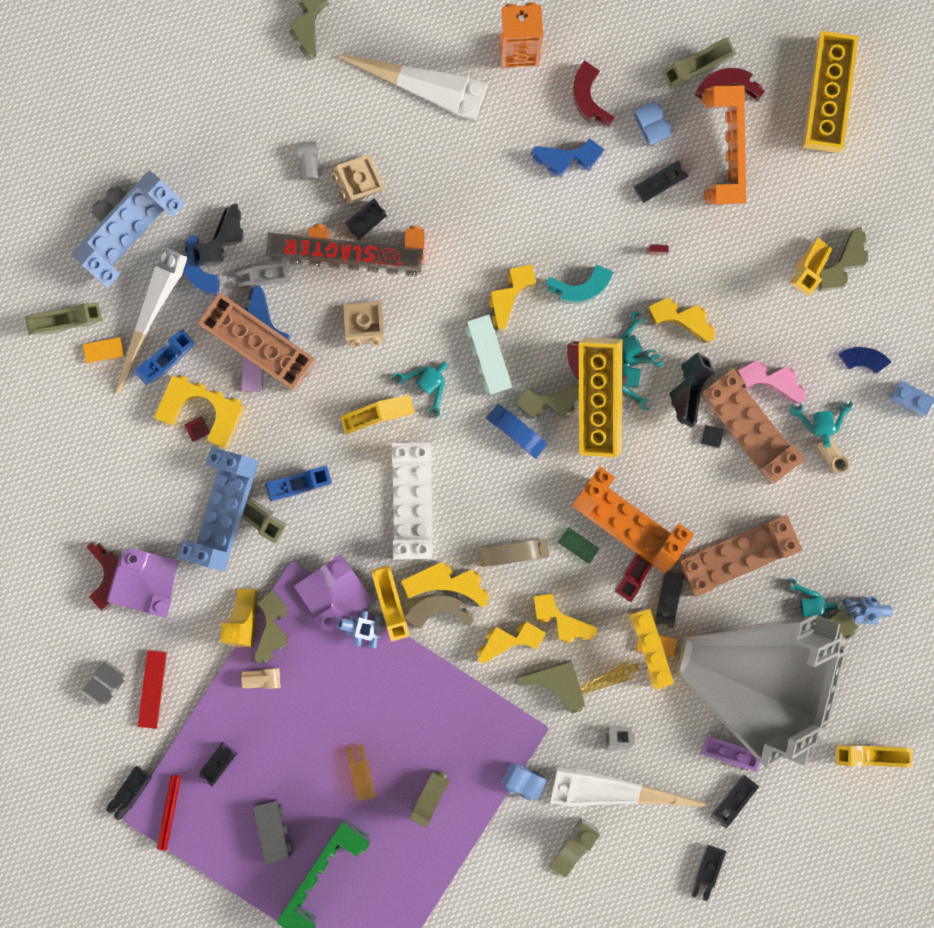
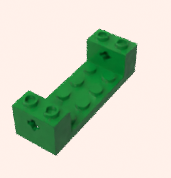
(346, 836)

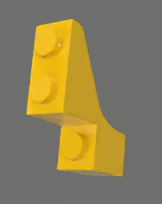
(810, 267)
(503, 300)
(690, 319)
(390, 603)
(567, 627)
(500, 640)
(873, 755)

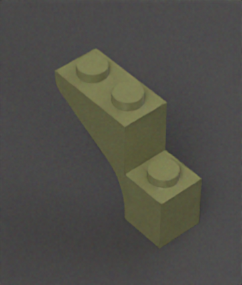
(304, 26)
(699, 63)
(852, 257)
(62, 320)
(560, 402)
(263, 521)
(273, 635)

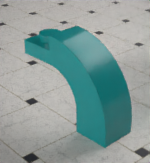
(583, 292)

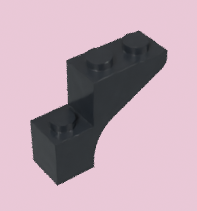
(227, 233)
(687, 394)

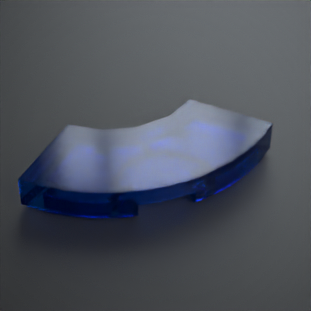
(865, 358)

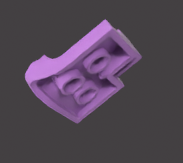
(143, 583)
(333, 593)

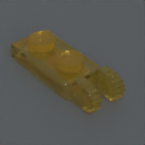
(361, 775)

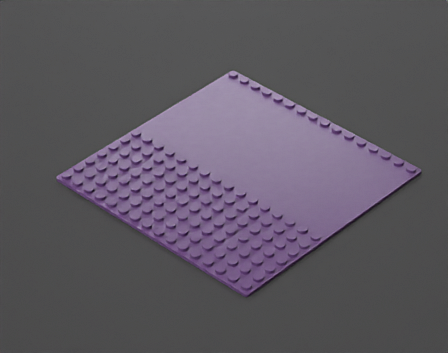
(292, 747)

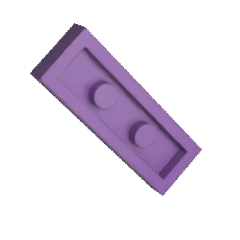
(729, 753)

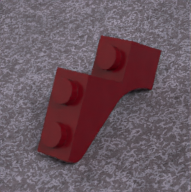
(633, 578)

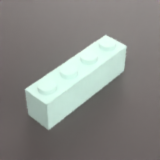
(489, 355)

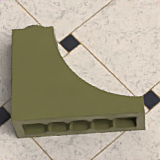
(560, 680)
(429, 798)
(576, 845)

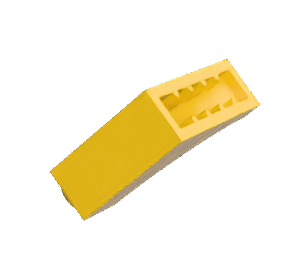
(377, 413)
(240, 628)

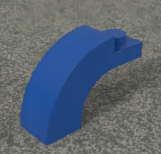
(203, 281)
(165, 358)
(517, 431)
(298, 483)

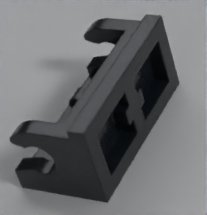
(366, 219)
(217, 764)

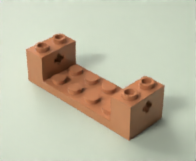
(257, 342)
(751, 427)
(739, 555)

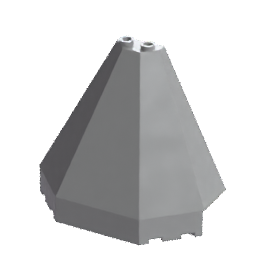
(768, 682)

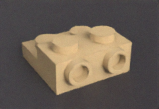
(357, 179)
(363, 323)

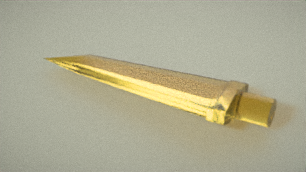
(615, 676)

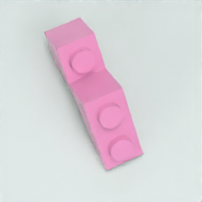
(780, 381)

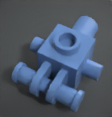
(866, 609)
(362, 628)

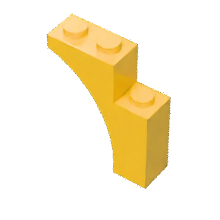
(439, 578)

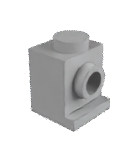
(624, 733)

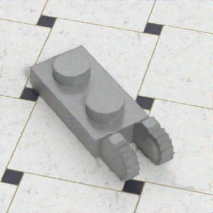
(263, 275)

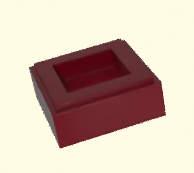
(655, 249)
(197, 429)

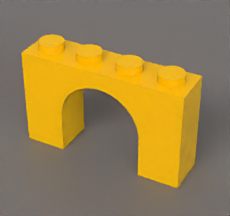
(181, 391)
(657, 666)

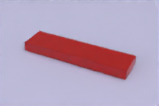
(152, 689)

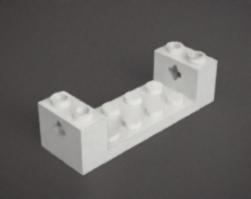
(412, 501)

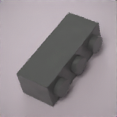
(272, 831)

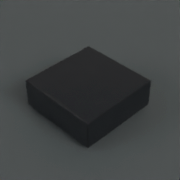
(712, 436)

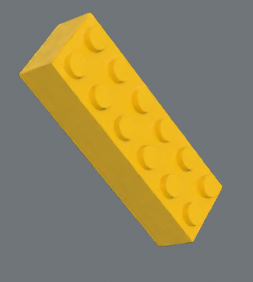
(830, 92)
(600, 397)

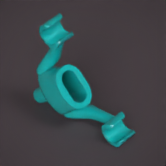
(632, 346)
(633, 380)
(429, 381)
(823, 422)
(813, 605)

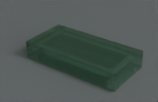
(578, 545)

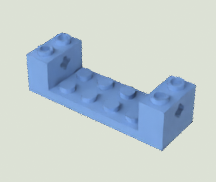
(125, 226)
(223, 510)

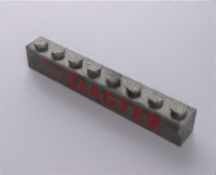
(344, 253)

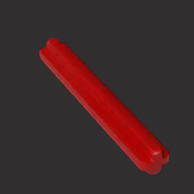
(168, 813)

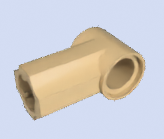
(831, 455)
(266, 678)

